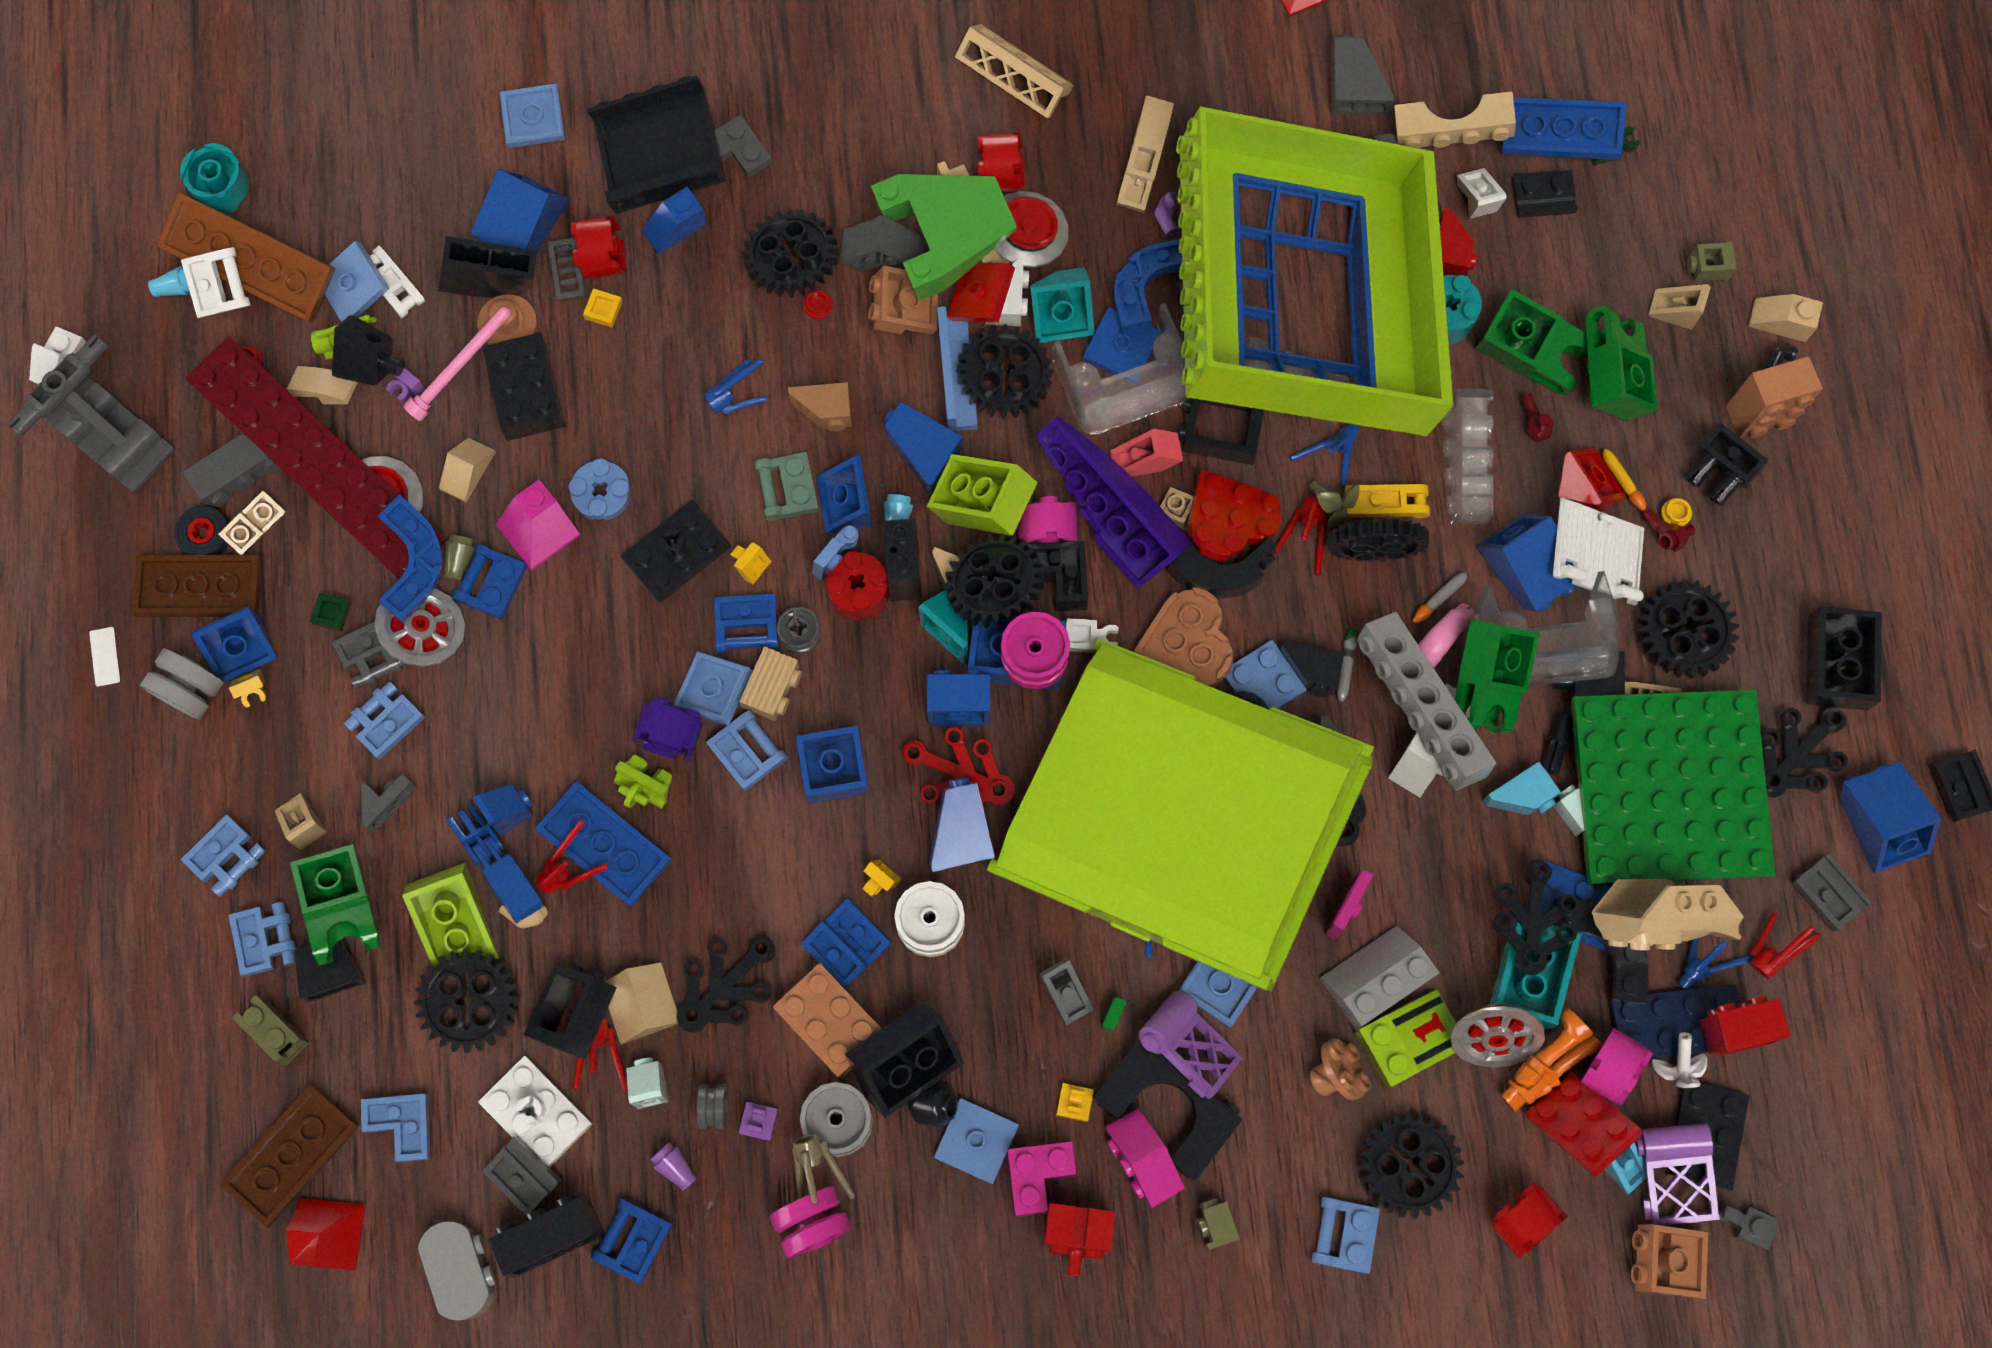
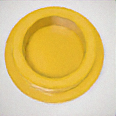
(1676, 512)

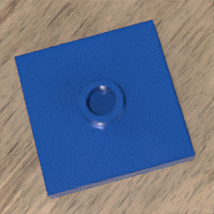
(1117, 350)

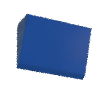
(844, 496)
(235, 644)

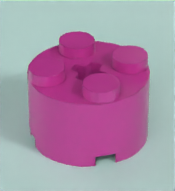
(1048, 522)
(1617, 1067)

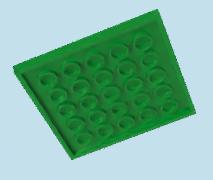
(1672, 786)

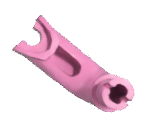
(1445, 633)

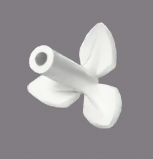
(1687, 1068)

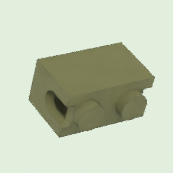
(271, 1031)

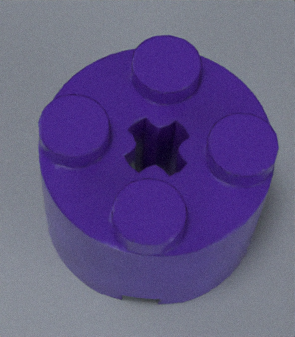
(668, 729)

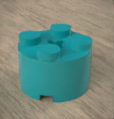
(215, 177)
(1462, 306)

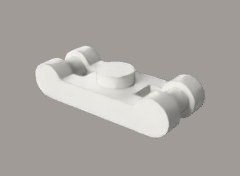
(397, 283)

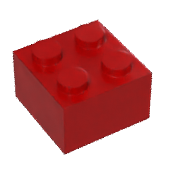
(1744, 1028)

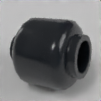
(934, 1106)

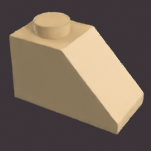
(1786, 315)

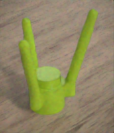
(323, 339)

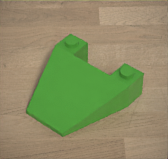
(958, 217)

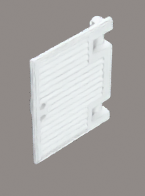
(1598, 544)

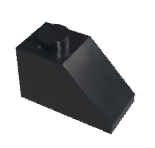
(1314, 666)

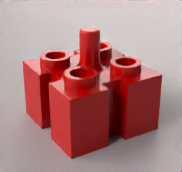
(1078, 1233)

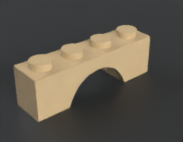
(1490, 120)

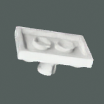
(535, 1111)

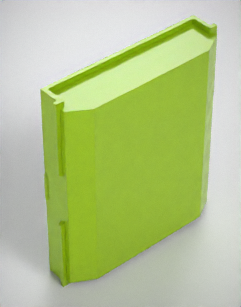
(1184, 814)

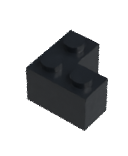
(1066, 567)

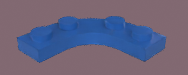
(1135, 277)
(424, 559)

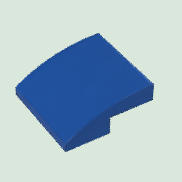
(846, 943)

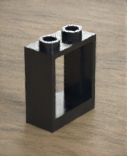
(1218, 449)
(902, 559)
(586, 1016)

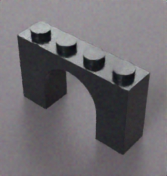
(1212, 1118)

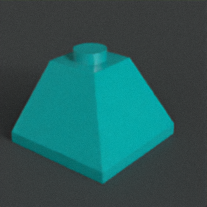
(1062, 306)
(945, 625)

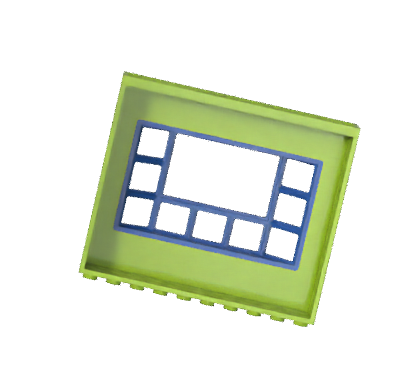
(1389, 255)

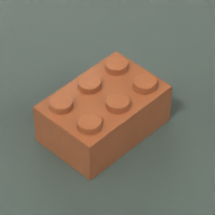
(1774, 397)
(826, 1019)

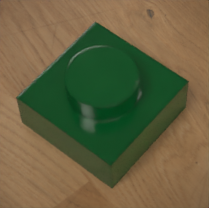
(330, 612)

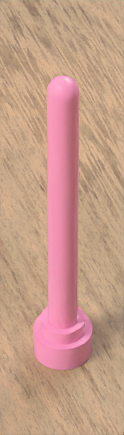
(419, 405)

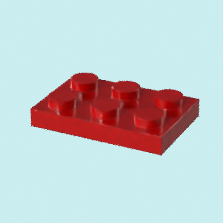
(1583, 1124)

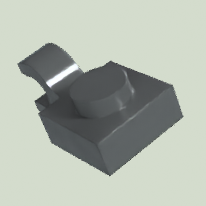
(1752, 1225)

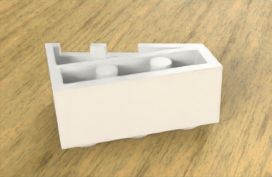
(1416, 766)

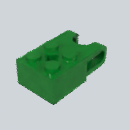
(1539, 347)
(1619, 366)
(1495, 673)
(334, 901)

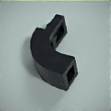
(1220, 580)

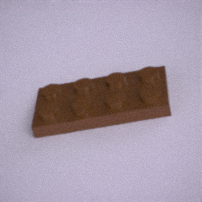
(195, 585)
(289, 1155)

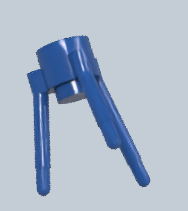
(720, 395)

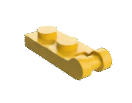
(1390, 501)

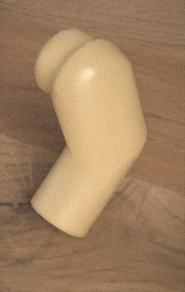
(533, 920)

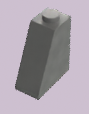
(1356, 79)

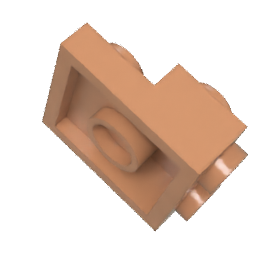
(897, 304)
(1670, 1261)

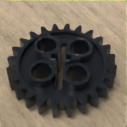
(813, 239)
(977, 369)
(1378, 540)
(994, 580)
(1677, 604)
(438, 1001)
(1392, 1187)

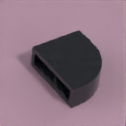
(485, 268)

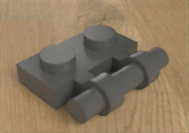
(359, 648)

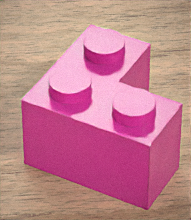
(1144, 1158)
(1031, 1167)

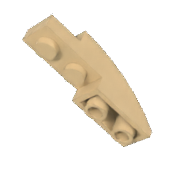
(1145, 154)

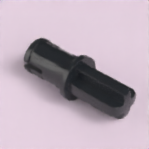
(1558, 743)

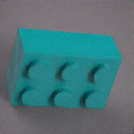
(1540, 993)

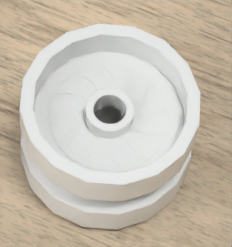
(935, 937)

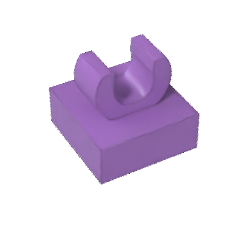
(406, 382)
(758, 1121)

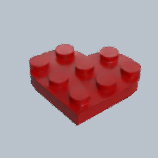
(1230, 515)

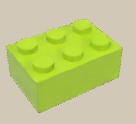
(982, 494)

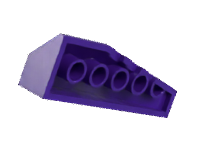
(1121, 512)

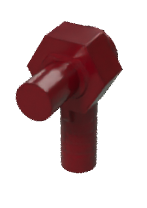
(1539, 425)
(1671, 536)

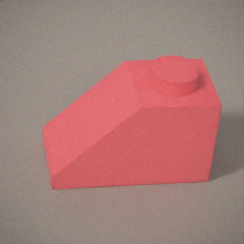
(1149, 453)

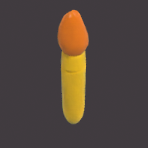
(1624, 480)

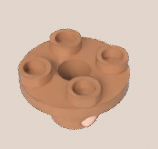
(520, 322)
(1340, 1071)

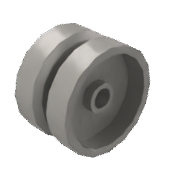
(183, 680)
(838, 1100)

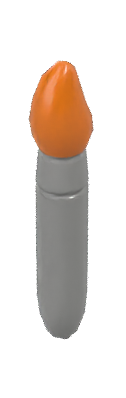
(1438, 598)

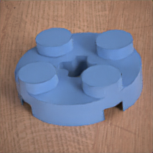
(600, 473)

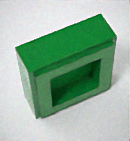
(1113, 1015)

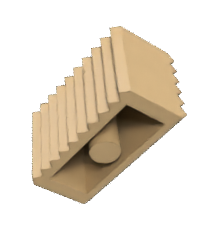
(770, 684)

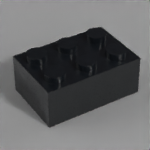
(523, 386)
(1844, 658)
(904, 1058)
(545, 1235)

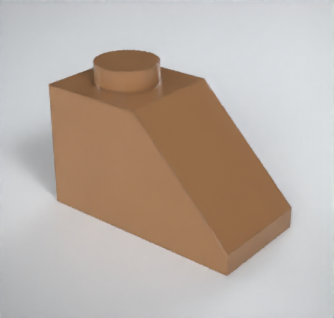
(824, 404)

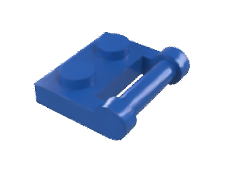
(498, 585)
(745, 612)
(641, 1245)

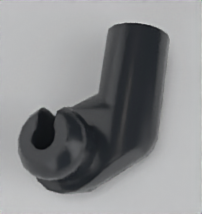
(1781, 352)

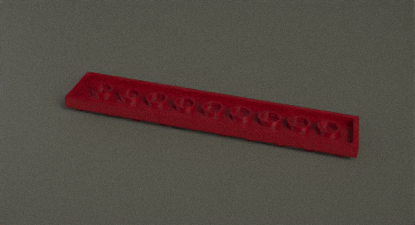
(302, 449)

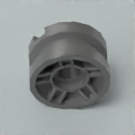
(810, 635)
(712, 1106)

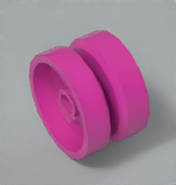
(1039, 632)
(812, 1226)

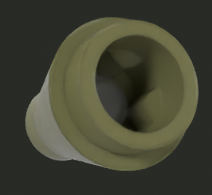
(457, 556)

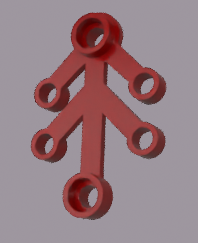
(964, 769)

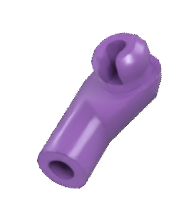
(1165, 212)

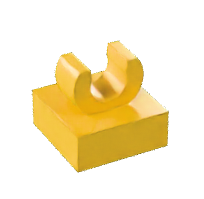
(602, 308)
(750, 562)
(246, 684)
(881, 878)
(1075, 1102)

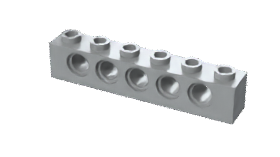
(1439, 706)

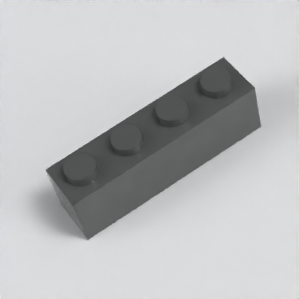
(228, 471)

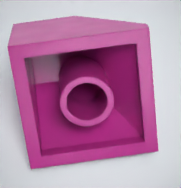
(536, 525)

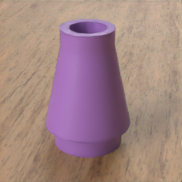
(673, 1166)

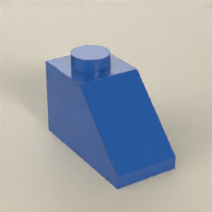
(674, 220)
(504, 808)

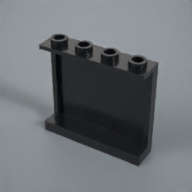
(657, 144)

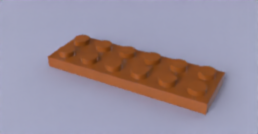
(263, 262)

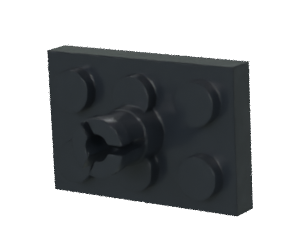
(675, 551)

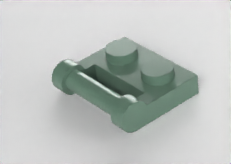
(796, 483)

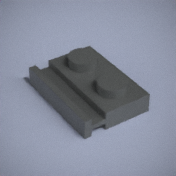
(1831, 892)
(522, 1176)

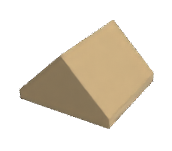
(641, 1002)

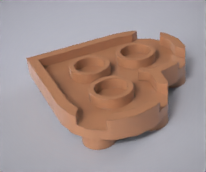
(1189, 637)

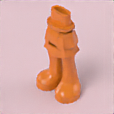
(1543, 1070)

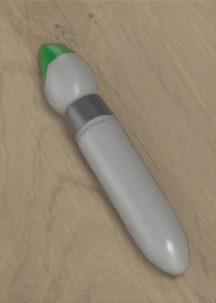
(1350, 644)

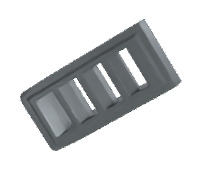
(562, 246)

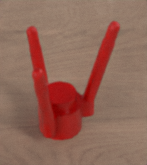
(1311, 516)
(556, 874)
(1770, 961)
(603, 1034)

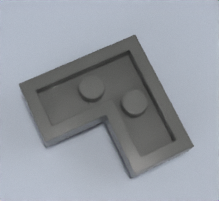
(739, 141)

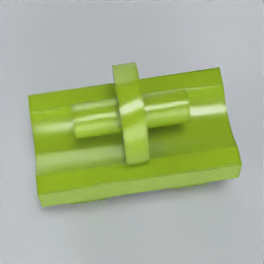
(639, 786)

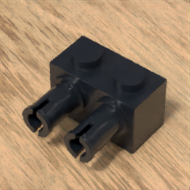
(1731, 455)

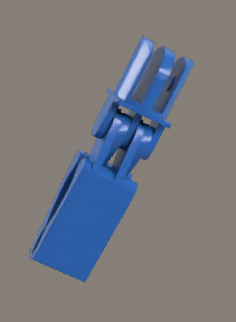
(502, 875)

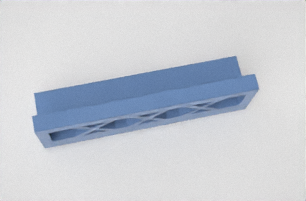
(952, 338)

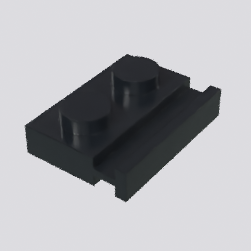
(1544, 193)
(1963, 785)

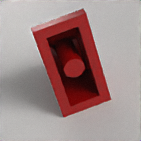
(1455, 246)

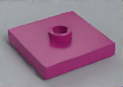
(1350, 905)

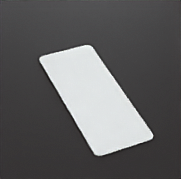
(104, 656)

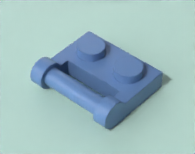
(738, 756)
(1356, 1236)

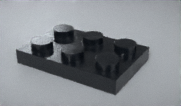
(1726, 1117)

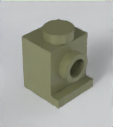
(1719, 259)
(1217, 1224)

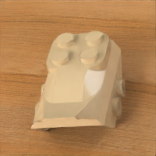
(1664, 913)

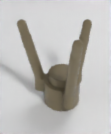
(807, 1154)

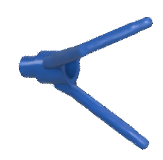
(1341, 442)
(1698, 968)

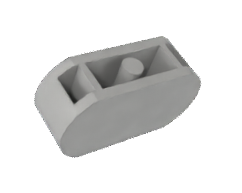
(457, 1270)

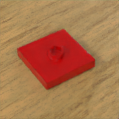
(981, 293)

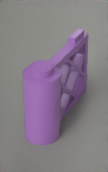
(1168, 1030)
(1678, 1147)

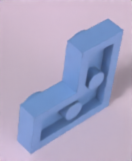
(407, 1117)

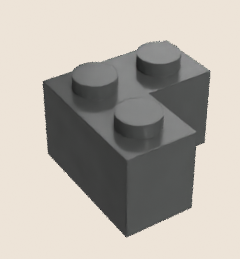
(880, 244)

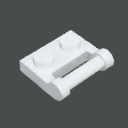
(206, 284)

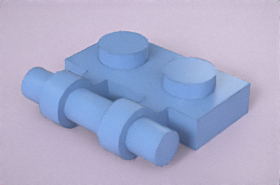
(831, 554)
(389, 726)
(216, 849)
(253, 943)

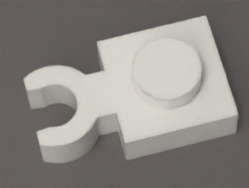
(1084, 634)

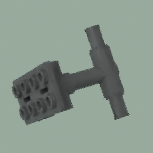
(94, 419)

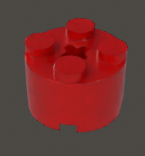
(1002, 159)
(598, 247)
(859, 603)
(1529, 1220)

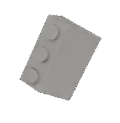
(1379, 976)

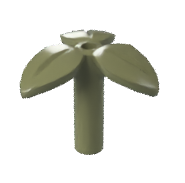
(1333, 502)

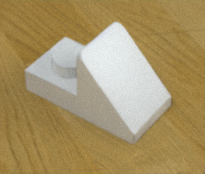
(1482, 192)
(55, 350)

